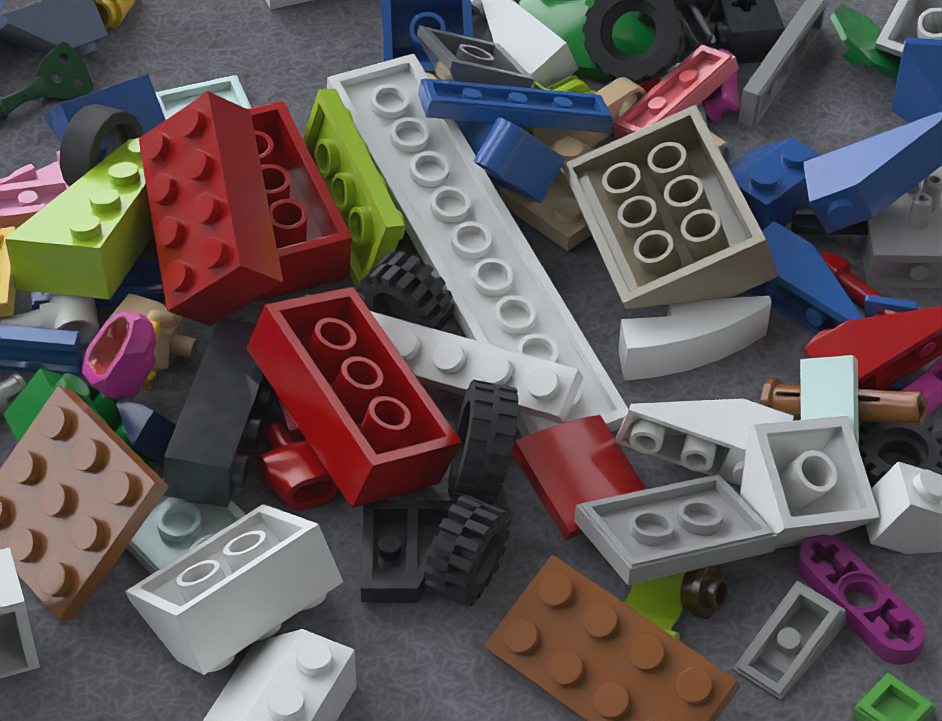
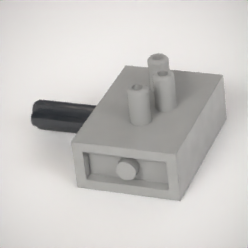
(900, 242)

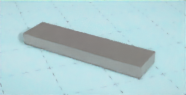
(781, 61)

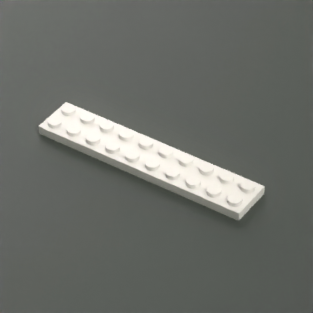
(469, 234)

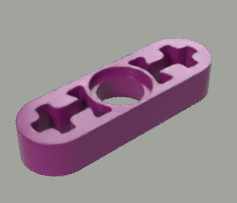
(853, 577)

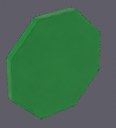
(860, 35)

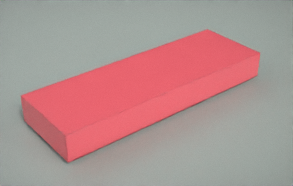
(680, 89)

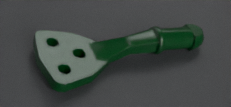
(42, 83)

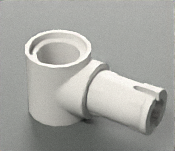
(61, 313)

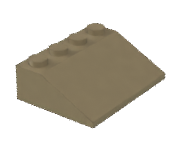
(670, 215)

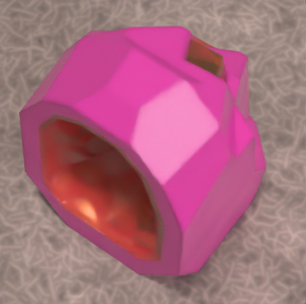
(121, 355)

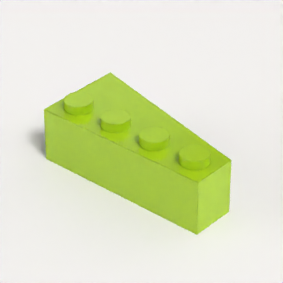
(88, 233)

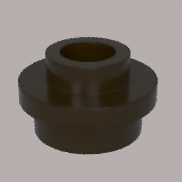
(704, 591)

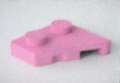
(28, 192)

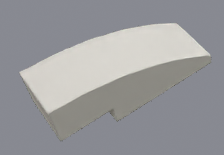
(691, 335)

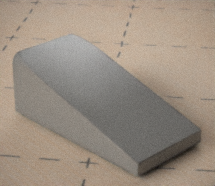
(792, 638)

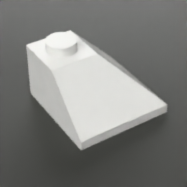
(806, 478)

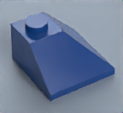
(919, 80)

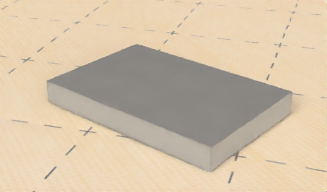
(674, 529)

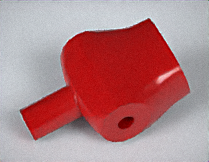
(294, 471)

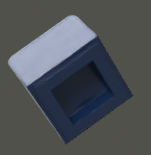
(146, 429)

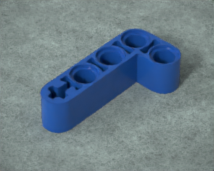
(512, 157)

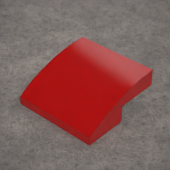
(575, 466)

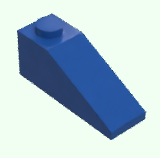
(872, 173)
(804, 285)

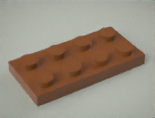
(604, 654)

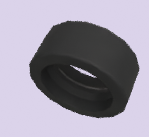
(85, 134)

